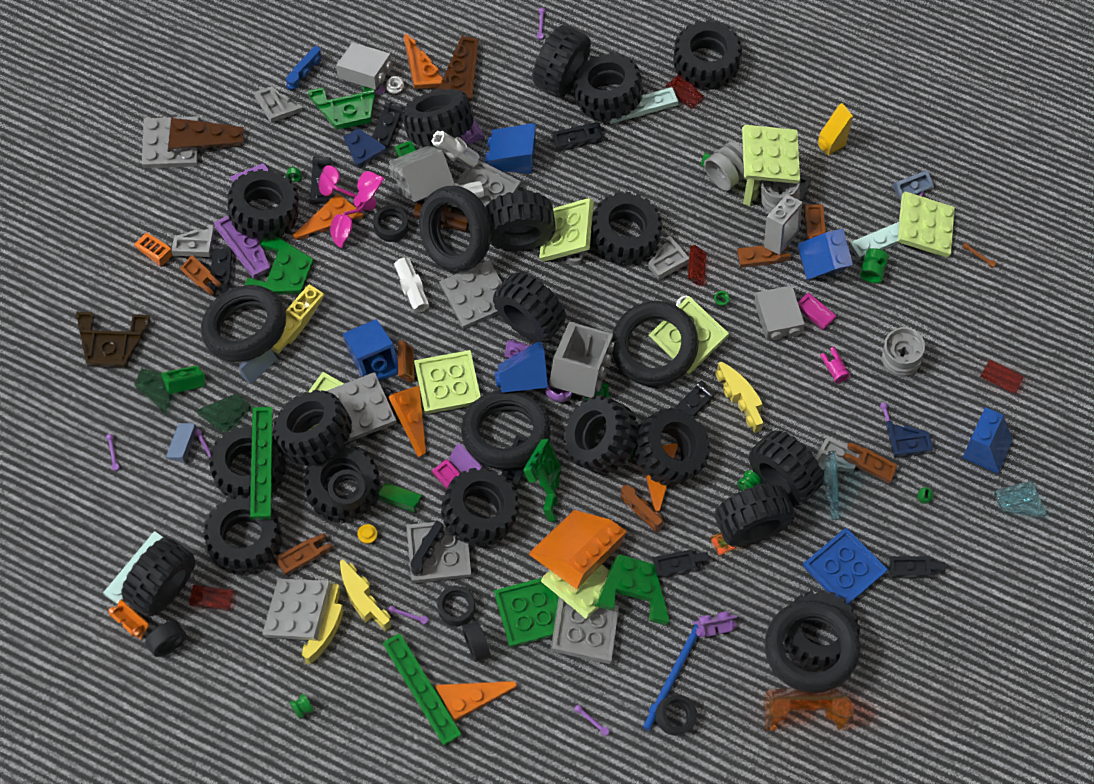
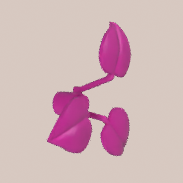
(367, 186)

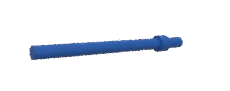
(671, 678)

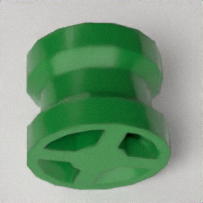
(749, 480)
(301, 706)

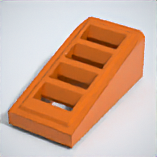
(159, 259)

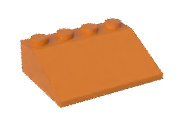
(579, 546)

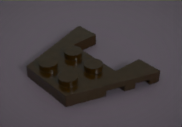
(110, 347)

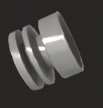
(726, 166)
(773, 192)
(905, 342)

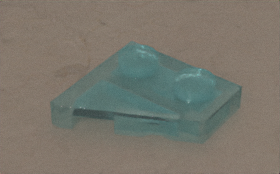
(1020, 500)

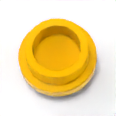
(367, 534)

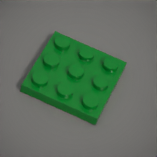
(527, 612)

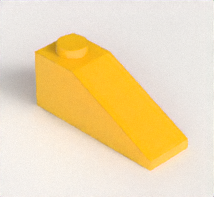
(836, 130)

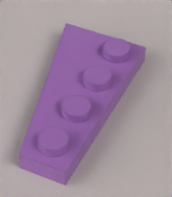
(245, 248)

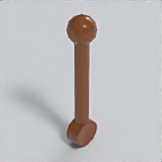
(991, 263)

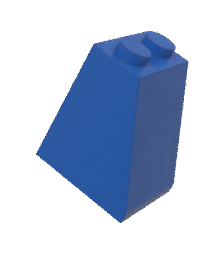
(512, 148)
(825, 254)
(372, 350)
(523, 370)
(989, 441)

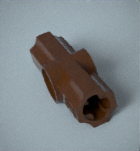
(448, 218)

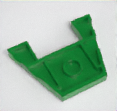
(346, 110)
(288, 270)
(547, 468)
(636, 580)

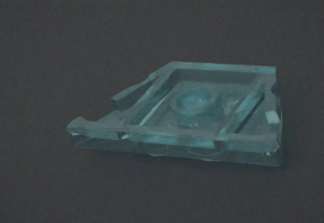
(831, 480)

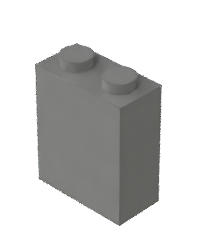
(364, 65)
(779, 313)

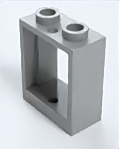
(783, 224)

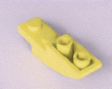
(298, 316)
(740, 390)
(359, 595)
(328, 629)

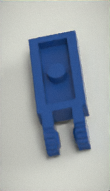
(303, 68)

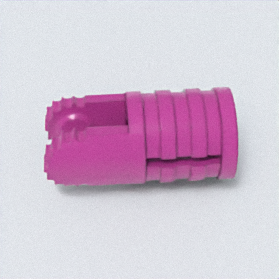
(836, 366)

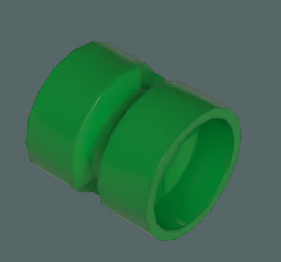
(874, 265)

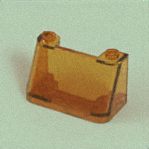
(780, 701)

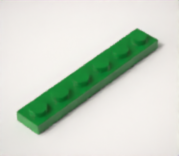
(261, 463)
(421, 689)

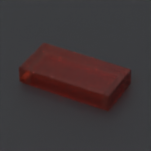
(685, 92)
(697, 265)
(1002, 376)
(211, 597)

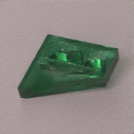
(153, 387)
(225, 412)

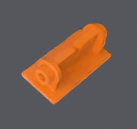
(129, 618)

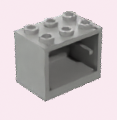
(420, 173)
(582, 360)

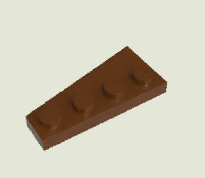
(462, 67)
(194, 134)

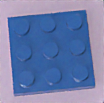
(845, 567)

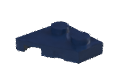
(363, 147)
(907, 440)

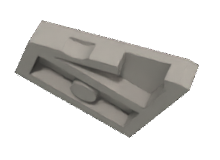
(275, 104)
(194, 243)
(668, 259)
(833, 445)

